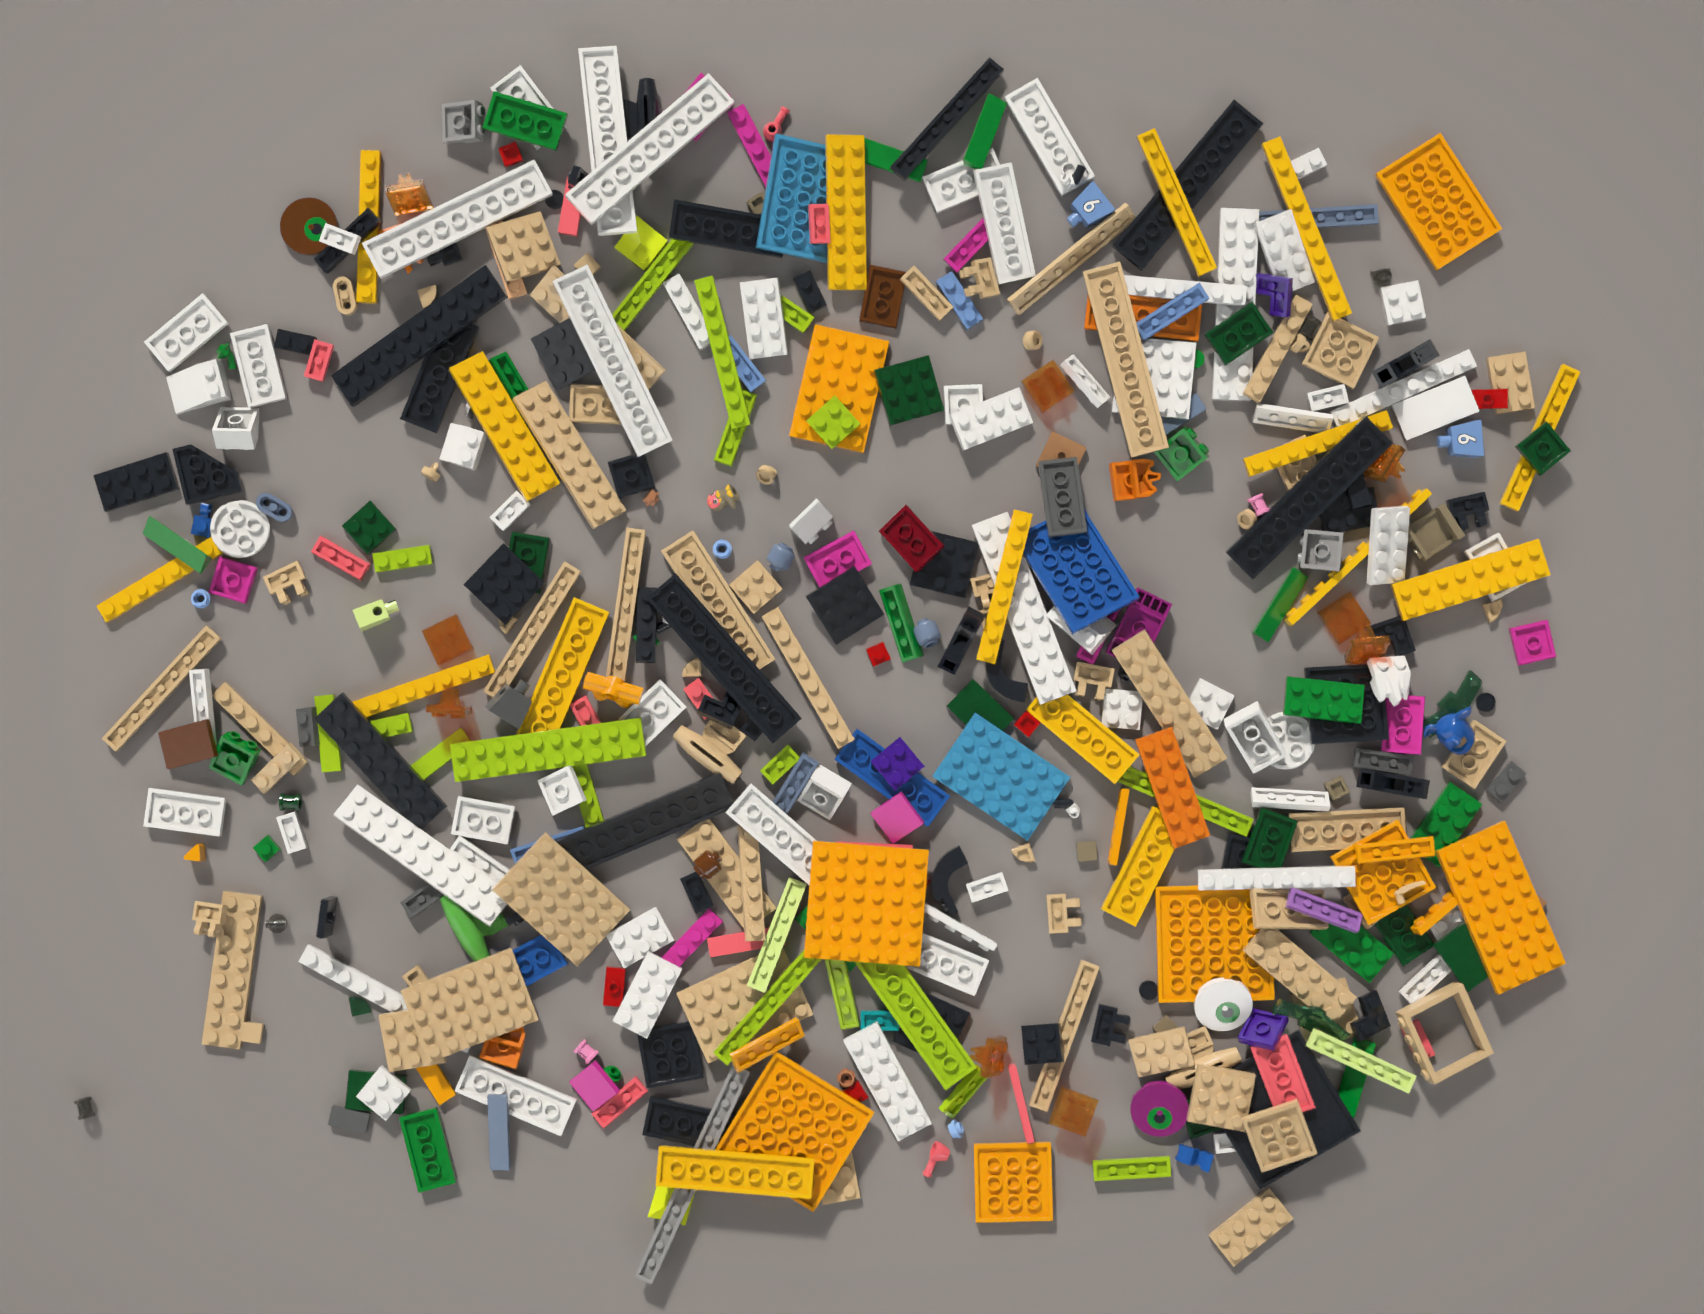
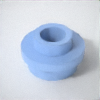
(718, 544)
(195, 598)
(956, 1129)

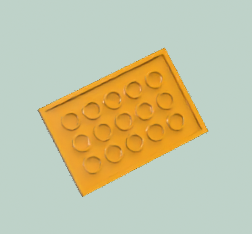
(1438, 201)
(843, 367)

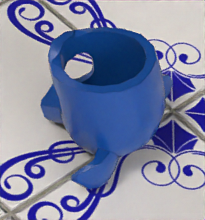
(1452, 729)

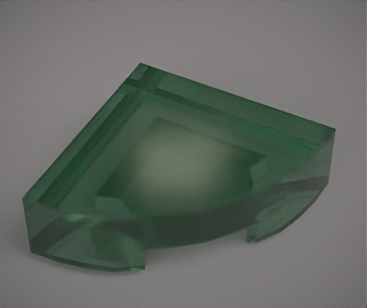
(359, 1006)

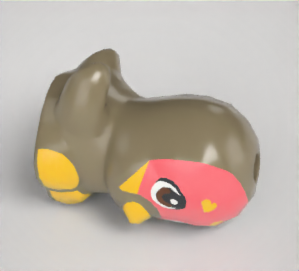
(721, 498)

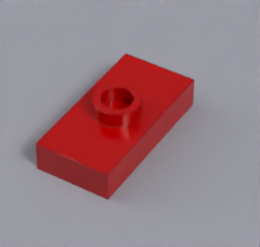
(1491, 398)
(614, 986)

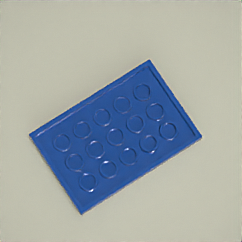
(1078, 575)

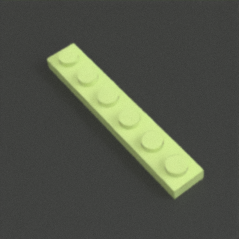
(777, 935)
(1361, 1060)

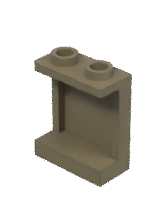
(1433, 532)

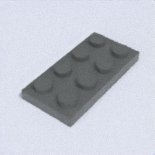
(1062, 497)

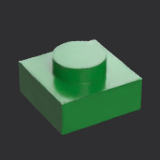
(266, 848)

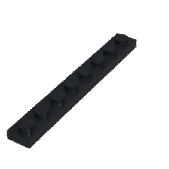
(946, 119)

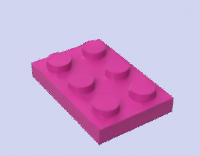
(836, 558)
(1405, 725)

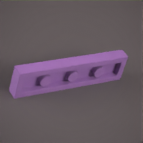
(1324, 910)

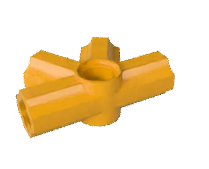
(613, 689)

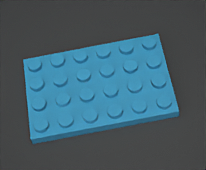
(792, 184)
(1001, 776)

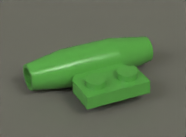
(470, 929)

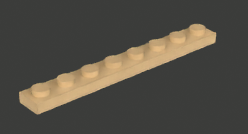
(1071, 259)
(626, 603)
(533, 628)
(808, 678)
(161, 688)
(1069, 1022)

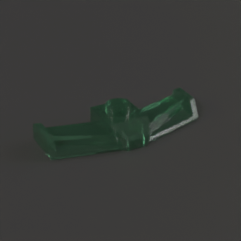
(1455, 702)
(1310, 1018)

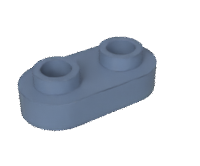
(275, 507)

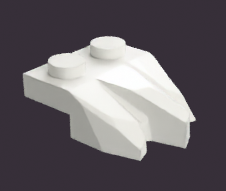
(1390, 678)

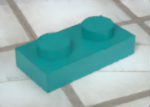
(884, 1018)

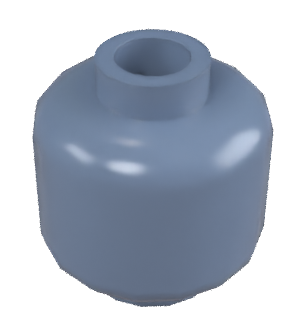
(780, 557)
(927, 633)

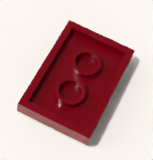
(911, 538)

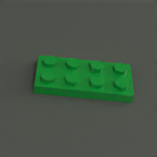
(525, 121)
(1323, 700)
(1447, 818)
(1357, 950)
(427, 1149)

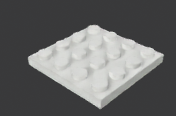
(1171, 375)

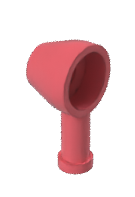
(776, 124)
(938, 1152)

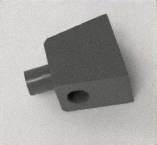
(511, 703)

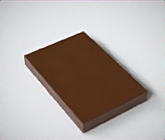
(882, 297)
(188, 744)

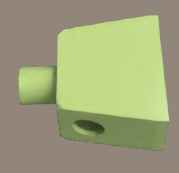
(365, 614)

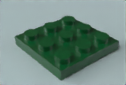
(908, 390)

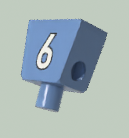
(1090, 207)
(1463, 440)

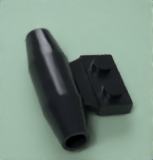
(645, 109)

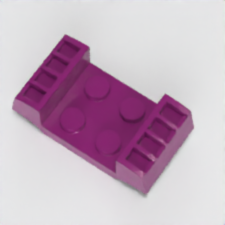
(1145, 613)

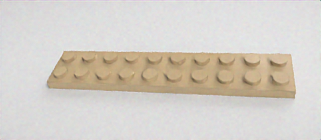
(1125, 359)

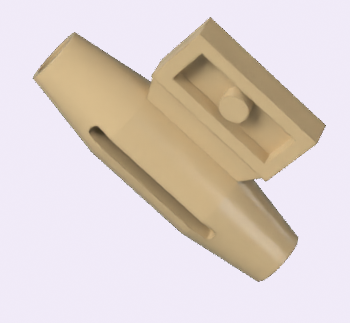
(713, 748)
(1203, 1053)

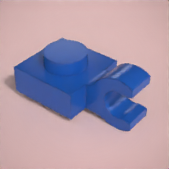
(202, 523)

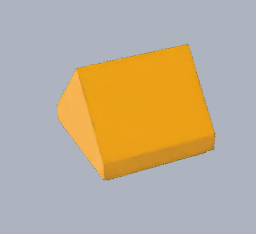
(197, 853)

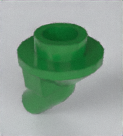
(225, 352)
(613, 1072)

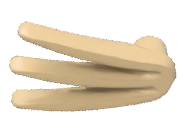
(1399, 893)

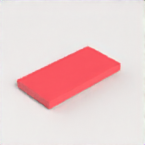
(1283, 1074)

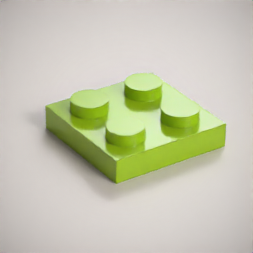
(833, 422)

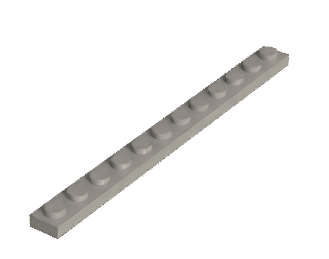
(681, 1197)

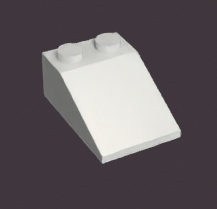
(199, 386)
(1255, 737)

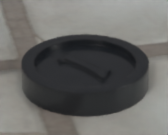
(555, 201)
(1485, 702)
(1148, 989)

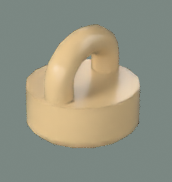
(1032, 340)
(1298, 342)
(431, 472)
(766, 474)
(1246, 519)

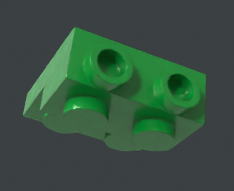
(1183, 453)
(235, 757)

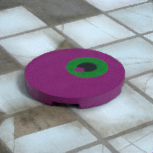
(1159, 1109)

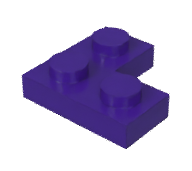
(1280, 291)

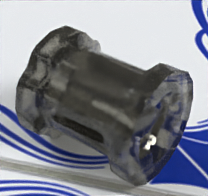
(1310, 327)
(84, 1108)

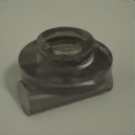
(1381, 277)
(277, 923)

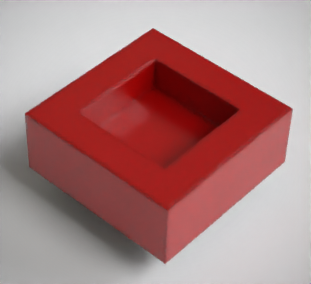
(510, 154)
(878, 654)
(1027, 723)
(856, 1091)

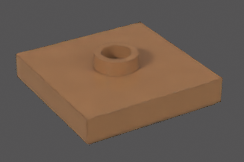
(1061, 447)

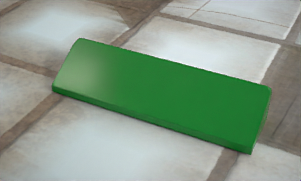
(984, 132)
(884, 156)
(508, 376)
(176, 545)
(1280, 604)
(901, 622)
(1354, 1080)

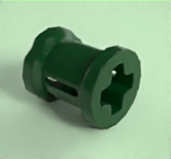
(290, 802)

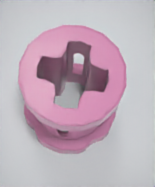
(1258, 504)
(586, 1051)

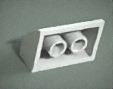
(1089, 637)

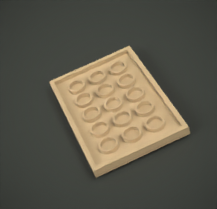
(561, 899)
(724, 999)
(469, 1005)

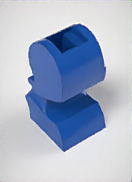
(1194, 1156)

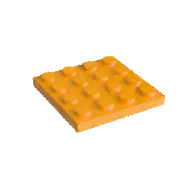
(1379, 880)
(1013, 1182)

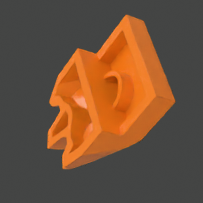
(1132, 479)
(505, 1049)

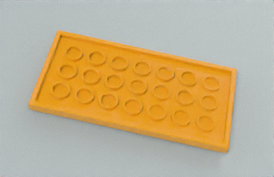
(1500, 907)

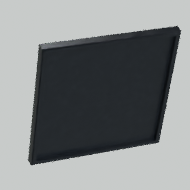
(1327, 1123)

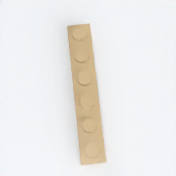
(1277, 349)
(253, 722)
(751, 886)

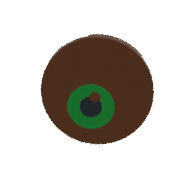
(303, 225)

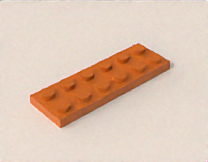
(1184, 328)
(1172, 787)

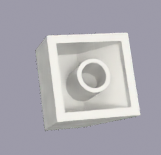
(236, 428)
(463, 446)
(811, 522)
(824, 792)

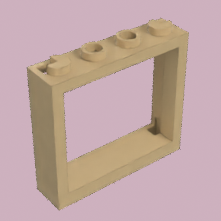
(1472, 1022)

